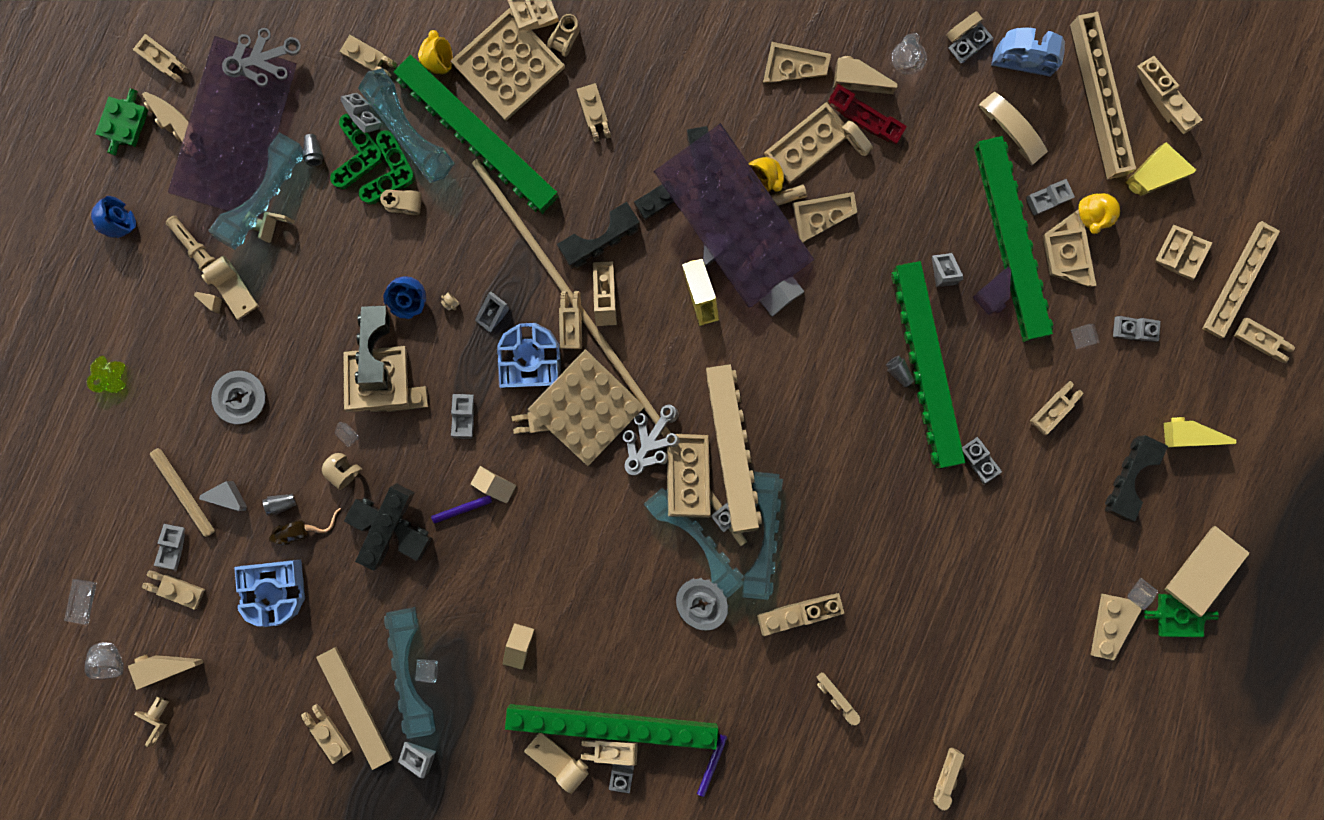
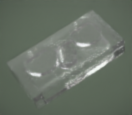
(80, 601)

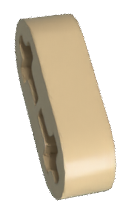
(964, 27)
(856, 138)

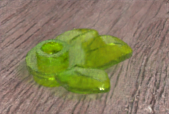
(109, 375)

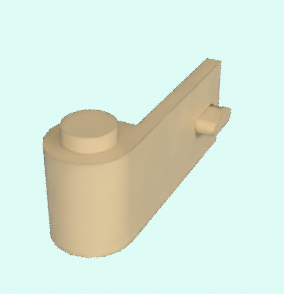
(230, 285)
(556, 761)

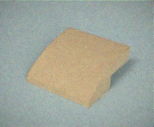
(533, 13)
(1183, 252)

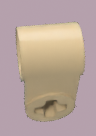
(562, 38)
(405, 202)

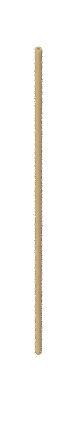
(584, 316)

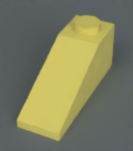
(1190, 433)

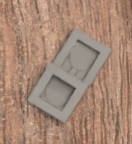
(1050, 197)
(462, 416)
(170, 548)

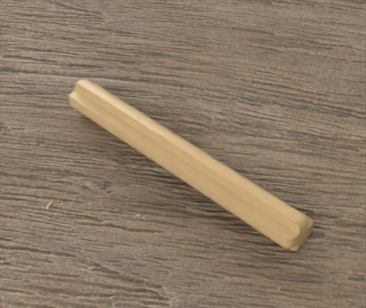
(182, 492)

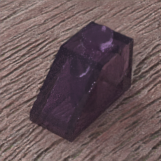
(995, 293)

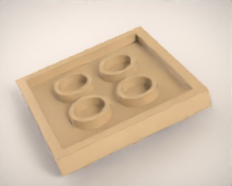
(397, 394)

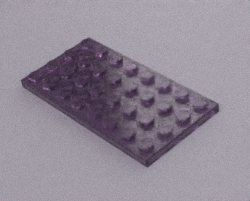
(230, 131)
(734, 215)

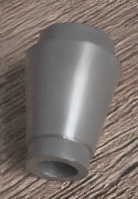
(312, 152)
(899, 370)
(276, 504)

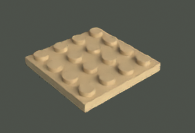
(507, 65)
(586, 407)

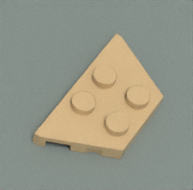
(1069, 251)

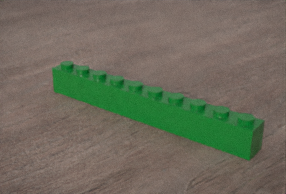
(476, 134)
(1013, 238)
(928, 365)
(611, 726)

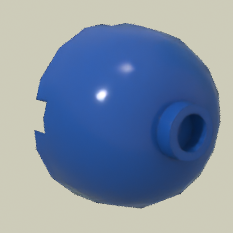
(112, 218)
(405, 297)

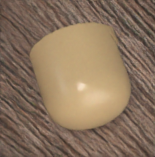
(335, 476)

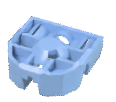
(1025, 54)
(534, 358)
(249, 579)

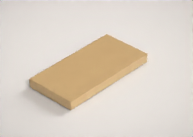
(808, 142)
(688, 477)
(1207, 571)

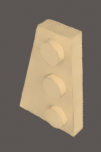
(794, 63)
(821, 213)
(1113, 625)

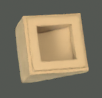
(210, 301)

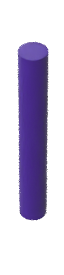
(461, 509)
(712, 765)

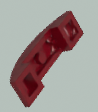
(865, 116)

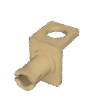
(267, 225)
(153, 717)

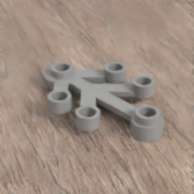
(259, 59)
(650, 441)

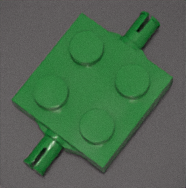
(122, 121)
(1177, 620)

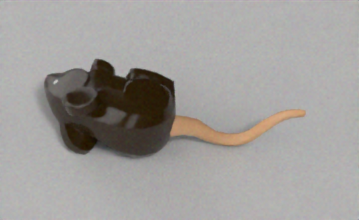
(296, 531)

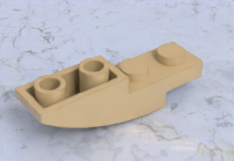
(1166, 97)
(166, 116)
(800, 614)

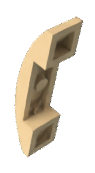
(1015, 126)

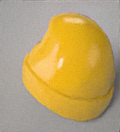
(435, 54)
(768, 172)
(1099, 211)

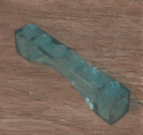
(382, 96)
(234, 225)
(721, 572)
(757, 578)
(416, 714)

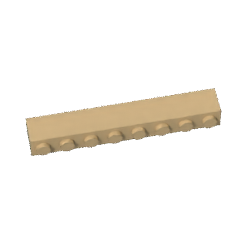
(1102, 95)
(732, 449)

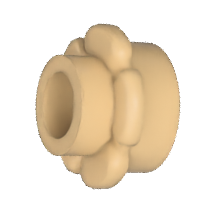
(449, 301)

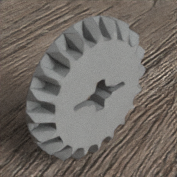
(226, 391)
(696, 615)

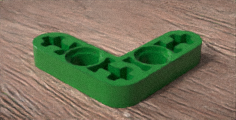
(364, 150)
(396, 170)

